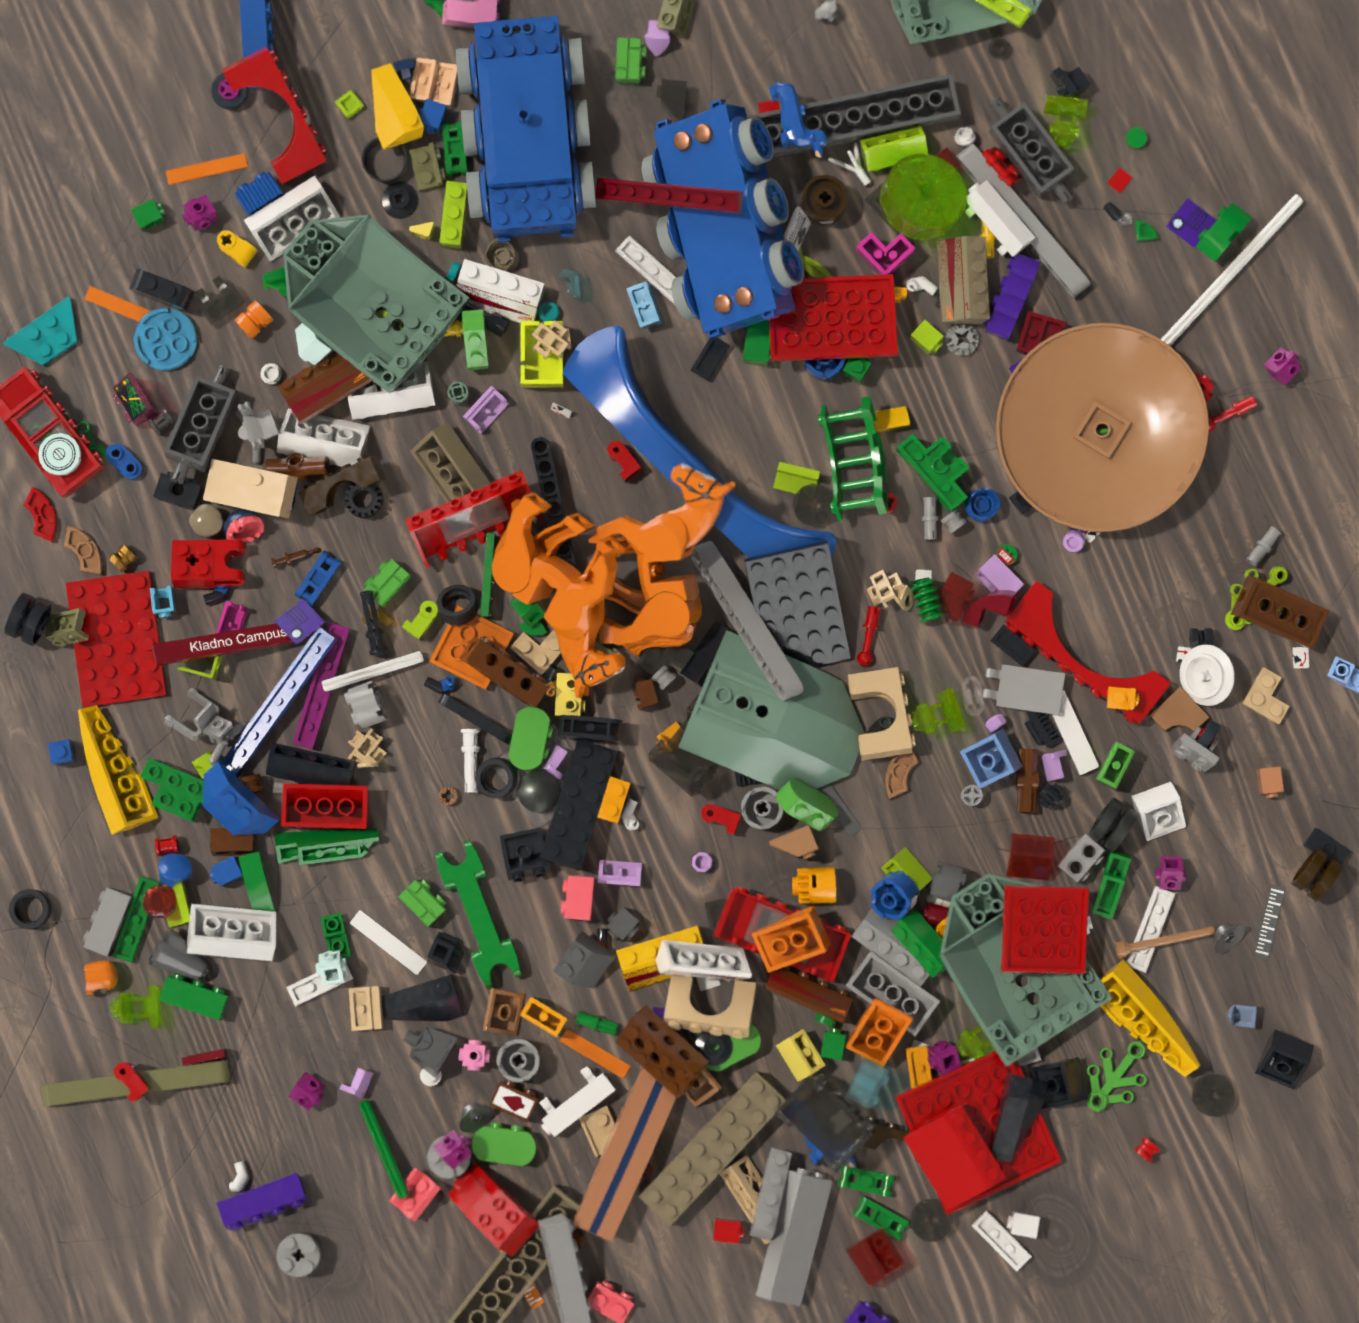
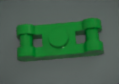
(454, 149)
(866, 1181)
(881, 1218)

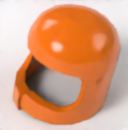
(100, 975)

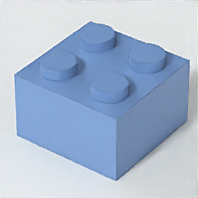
(991, 758)

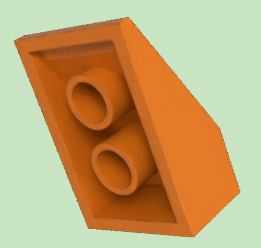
(791, 939)
(878, 1032)

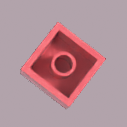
(578, 897)

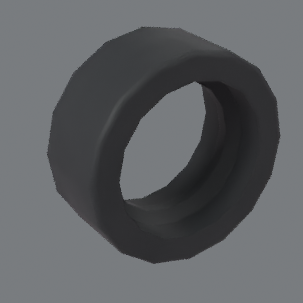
(460, 617)
(481, 780)
(13, 909)

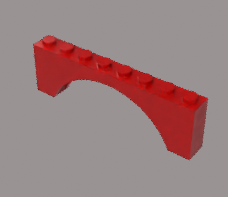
(1034, 622)

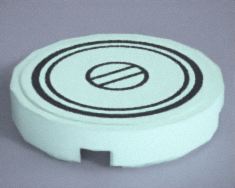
(59, 454)

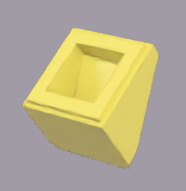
(423, 230)

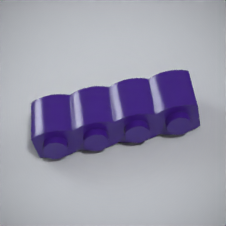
(1012, 296)

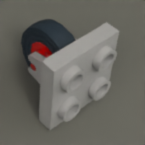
(1194, 747)

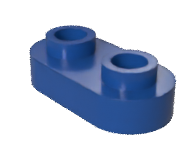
(123, 461)

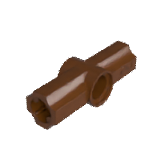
(299, 466)
(1027, 781)

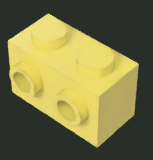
(566, 700)
(800, 1055)

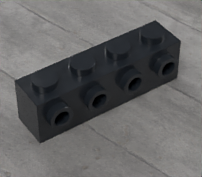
(308, 766)

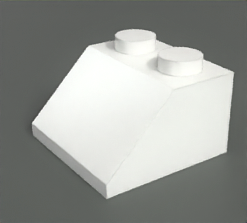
(1159, 811)

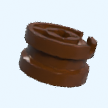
(253, 783)

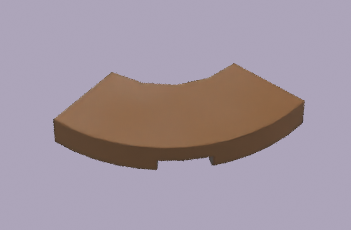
(85, 549)
(898, 772)

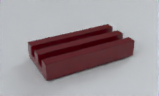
(204, 1056)

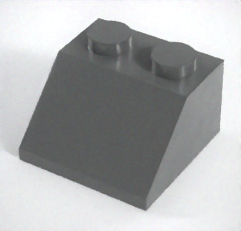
(584, 962)

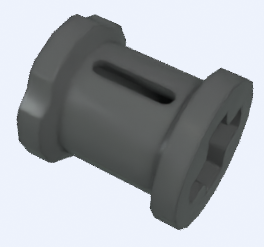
(168, 420)

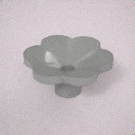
(826, 11)

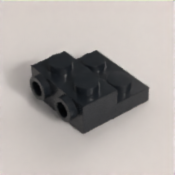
(522, 854)

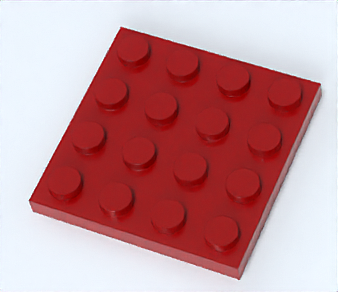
(1044, 929)

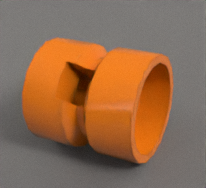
(253, 319)

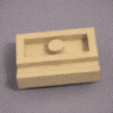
(366, 1008)
(598, 1128)

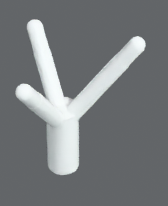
(857, 165)

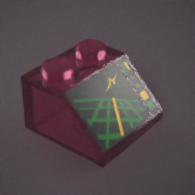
(134, 400)

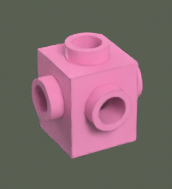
(483, 1055)

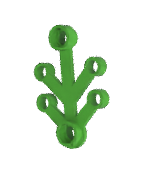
(1113, 1079)

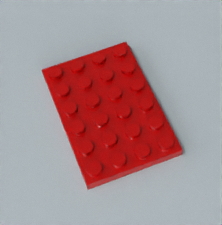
(837, 320)
(121, 627)

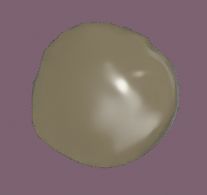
(502, 256)
(206, 521)

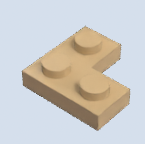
(537, 656)
(1260, 698)

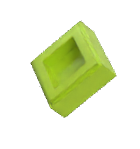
(349, 104)

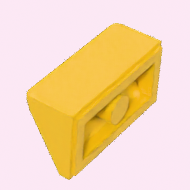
(892, 419)

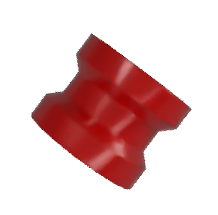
(1147, 1149)

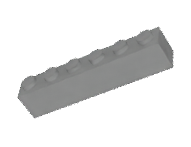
(565, 1269)

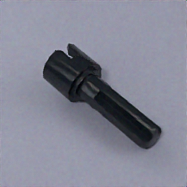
(495, 322)

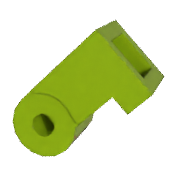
(423, 620)

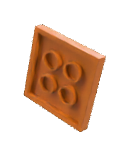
(457, 638)

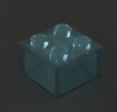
(867, 1083)

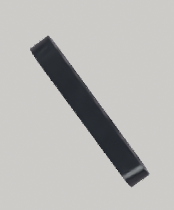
(475, 718)

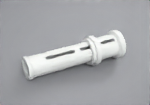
(470, 749)

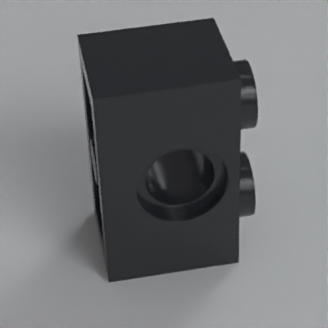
(188, 500)

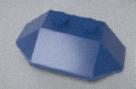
(235, 803)

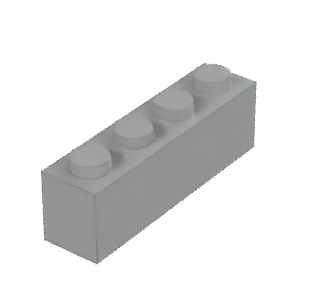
(770, 1194)

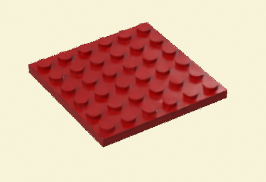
(979, 1091)

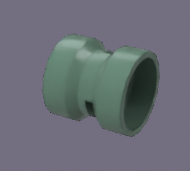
(459, 396)

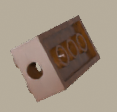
(1311, 615)
(534, 685)
(661, 1052)

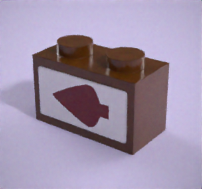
(514, 1101)

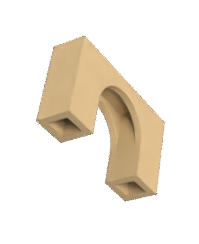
(885, 685)
(733, 1021)

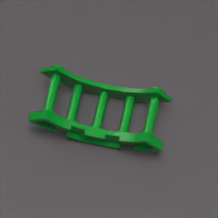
(875, 458)

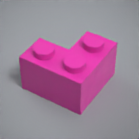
(881, 258)

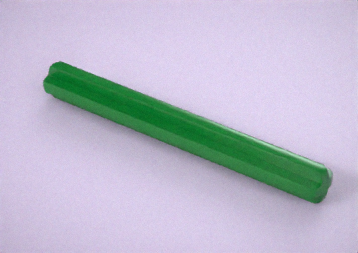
(383, 1149)

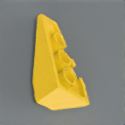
(393, 109)

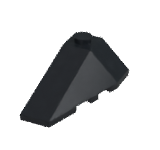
(424, 1002)
(1017, 1111)

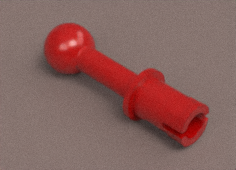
(1239, 408)
(865, 656)

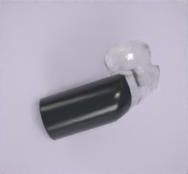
(1116, 216)

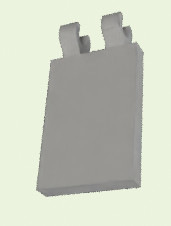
(1026, 689)

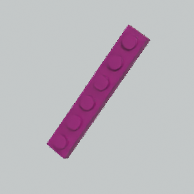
(318, 698)

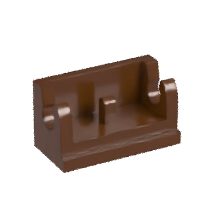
(226, 844)

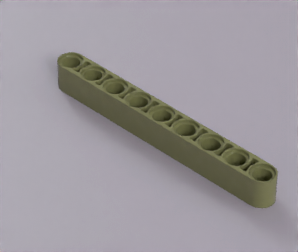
(157, 1079)

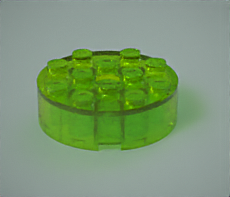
(923, 196)

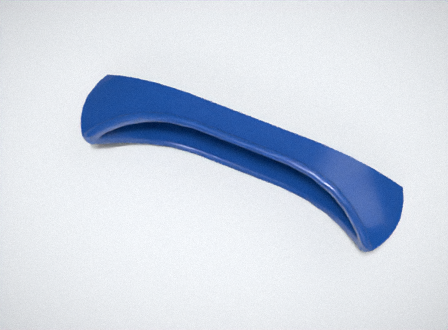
(606, 378)

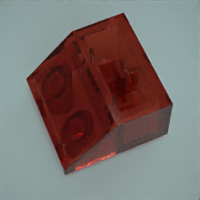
(953, 595)
(1030, 856)
(875, 1256)

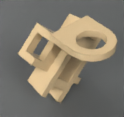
(548, 336)
(896, 590)
(369, 750)

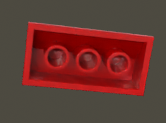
(325, 806)

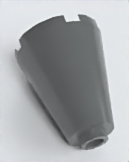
(173, 957)

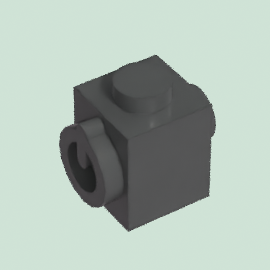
(622, 925)

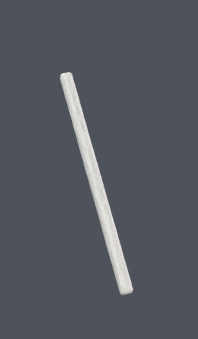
(1232, 270)

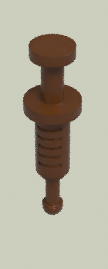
(293, 556)

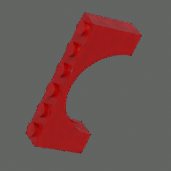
(261, 71)

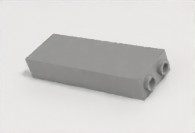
(794, 1237)

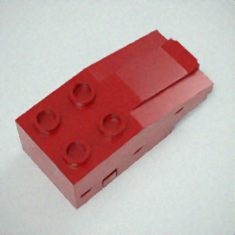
(493, 1209)

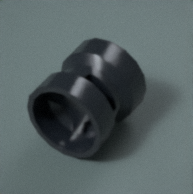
(1200, 637)

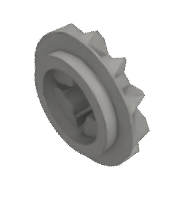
(964, 348)

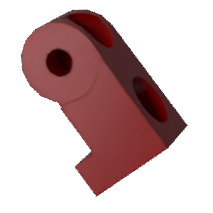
(620, 454)
(712, 813)
(132, 1079)

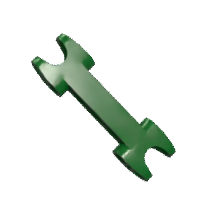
(491, 950)

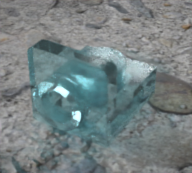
(574, 286)

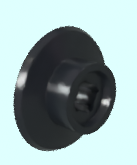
(402, 209)
(721, 1055)

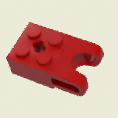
(210, 563)

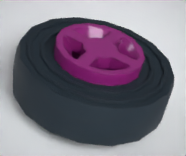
(219, 91)

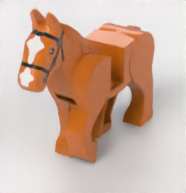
(668, 604)
(577, 610)

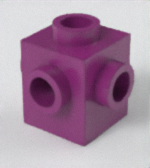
(199, 213)
(1283, 365)
(1170, 873)
(943, 1057)
(308, 1091)
(453, 1149)

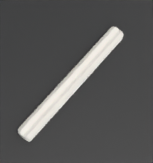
(372, 671)

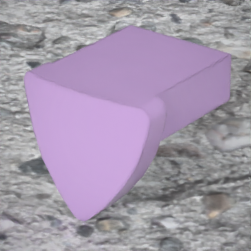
(657, 39)
(553, 761)
(1052, 765)
(359, 1084)

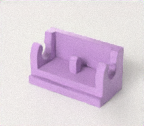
(486, 410)
(998, 576)
(619, 873)

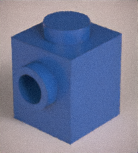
(432, 116)

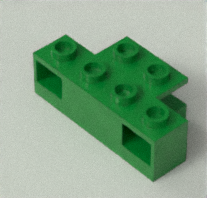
(936, 469)
(177, 791)

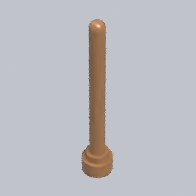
(1124, 948)

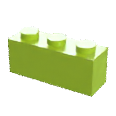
(891, 147)
(454, 215)

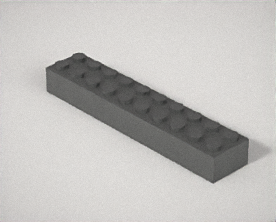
(872, 113)

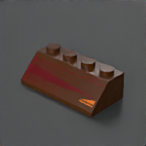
(321, 386)
(809, 994)

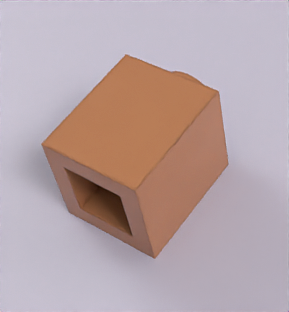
(1270, 781)

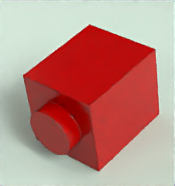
(728, 1230)

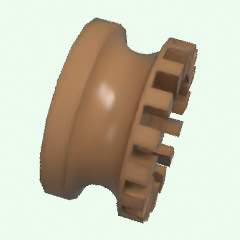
(452, 800)

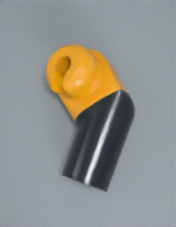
(550, 680)

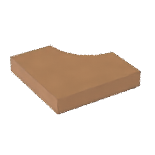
(1179, 710)

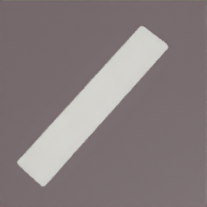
(388, 942)

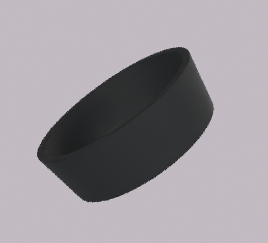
(370, 145)

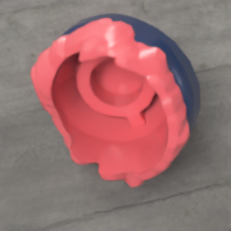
(243, 525)

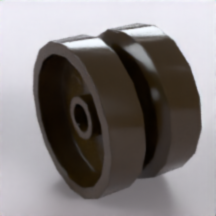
(830, 189)
(1317, 874)

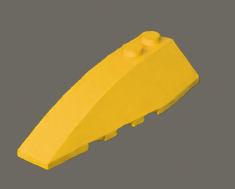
(116, 783)
(1146, 1017)

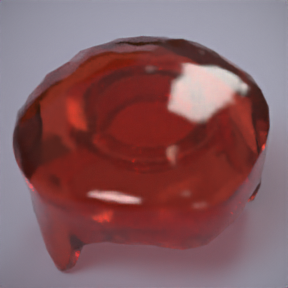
(159, 901)

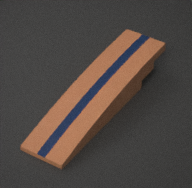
(625, 1157)

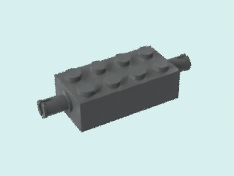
(1031, 150)
(200, 424)

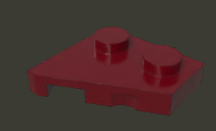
(1036, 330)

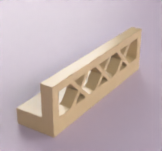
(741, 1186)

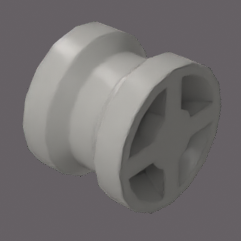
(953, 521)
(664, 677)
(975, 795)

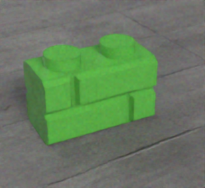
(629, 61)
(387, 582)
(1115, 765)
(423, 902)

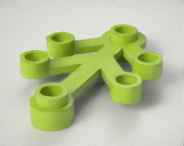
(1273, 580)

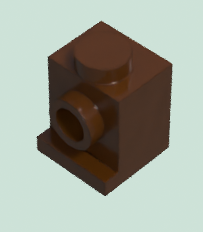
(645, 693)

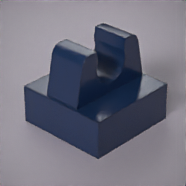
(404, 65)

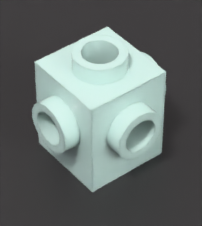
(331, 967)

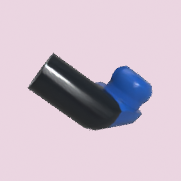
(217, 595)
(440, 686)

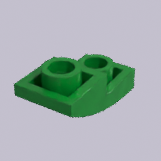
(336, 934)

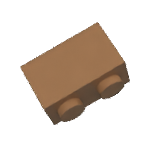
(796, 843)

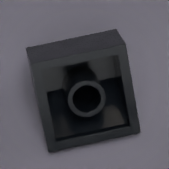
(1284, 1059)
(1064, 1082)

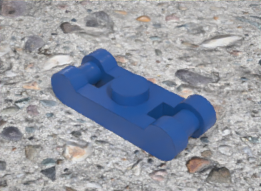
(318, 578)

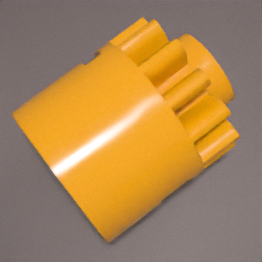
(815, 885)

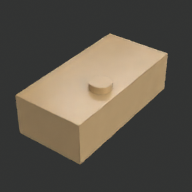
(250, 488)

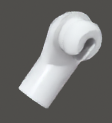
(921, 283)
(628, 816)
(241, 1179)

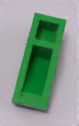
(256, 882)
(1111, 883)

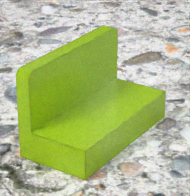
(793, 478)
(907, 863)
(182, 912)

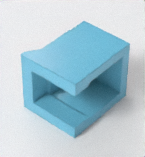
(161, 594)

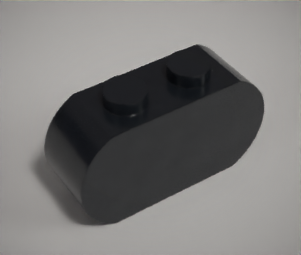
(161, 290)
(590, 728)

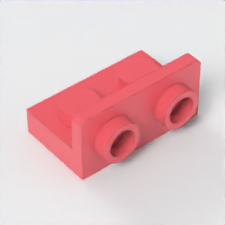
(421, 1192)
(611, 1303)

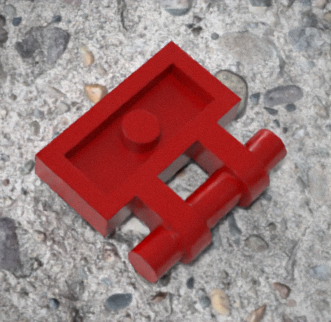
(1006, 172)

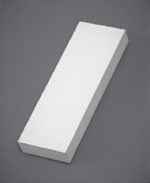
(312, 987)
(1001, 1240)

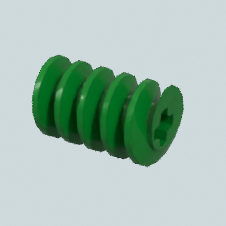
(926, 599)

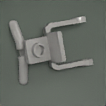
(256, 428)
(208, 725)

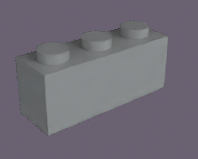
(107, 921)

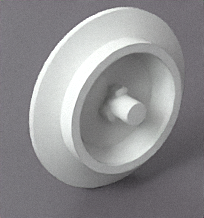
(1207, 675)

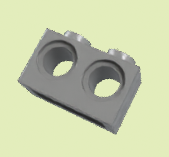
(1076, 854)

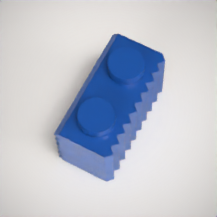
(258, 193)

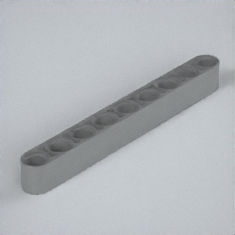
(1043, 244)
(746, 621)

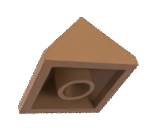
(503, 1012)
(703, 1088)

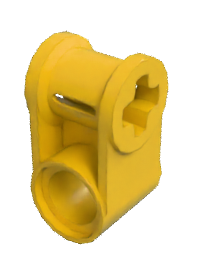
(238, 250)

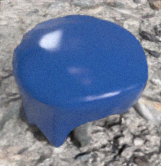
(982, 504)
(174, 869)

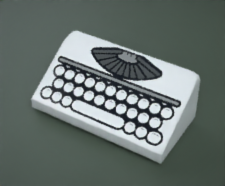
(797, 227)

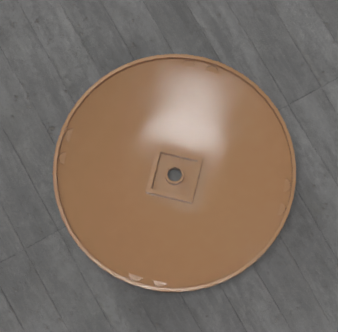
(1113, 380)

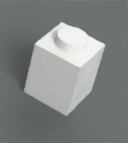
(1023, 1224)

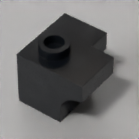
(1070, 82)
(444, 953)

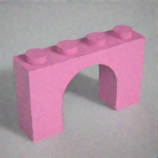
(467, 13)

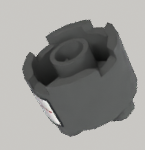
(945, 883)

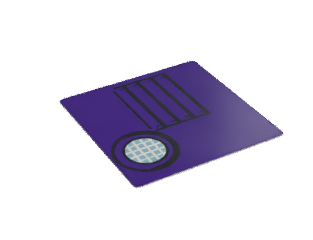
(1190, 222)
(299, 621)

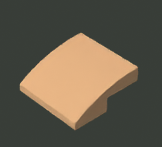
(434, 82)

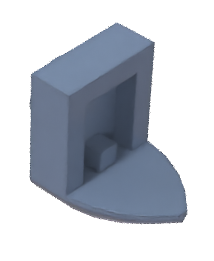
(1242, 1015)

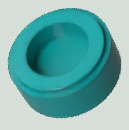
(453, 271)
(548, 311)

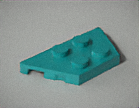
(46, 335)

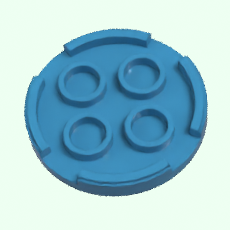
(165, 339)

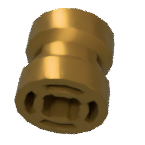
(122, 557)

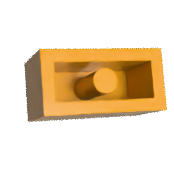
(614, 800)
(544, 1016)

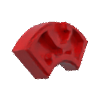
(43, 514)

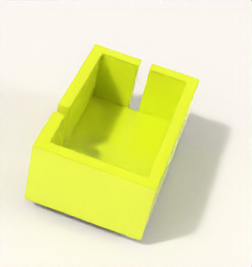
(538, 371)

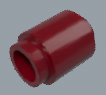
(935, 913)

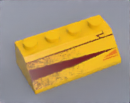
(640, 963)

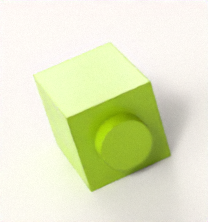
(927, 337)

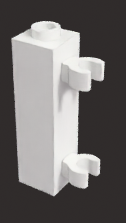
(998, 218)
(576, 1105)

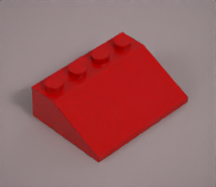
(954, 1156)

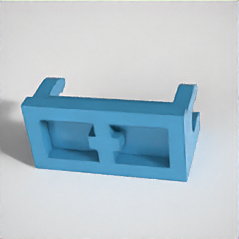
(645, 305)

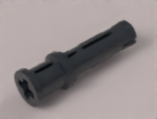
(372, 634)

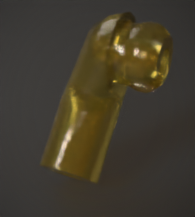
(382, 617)

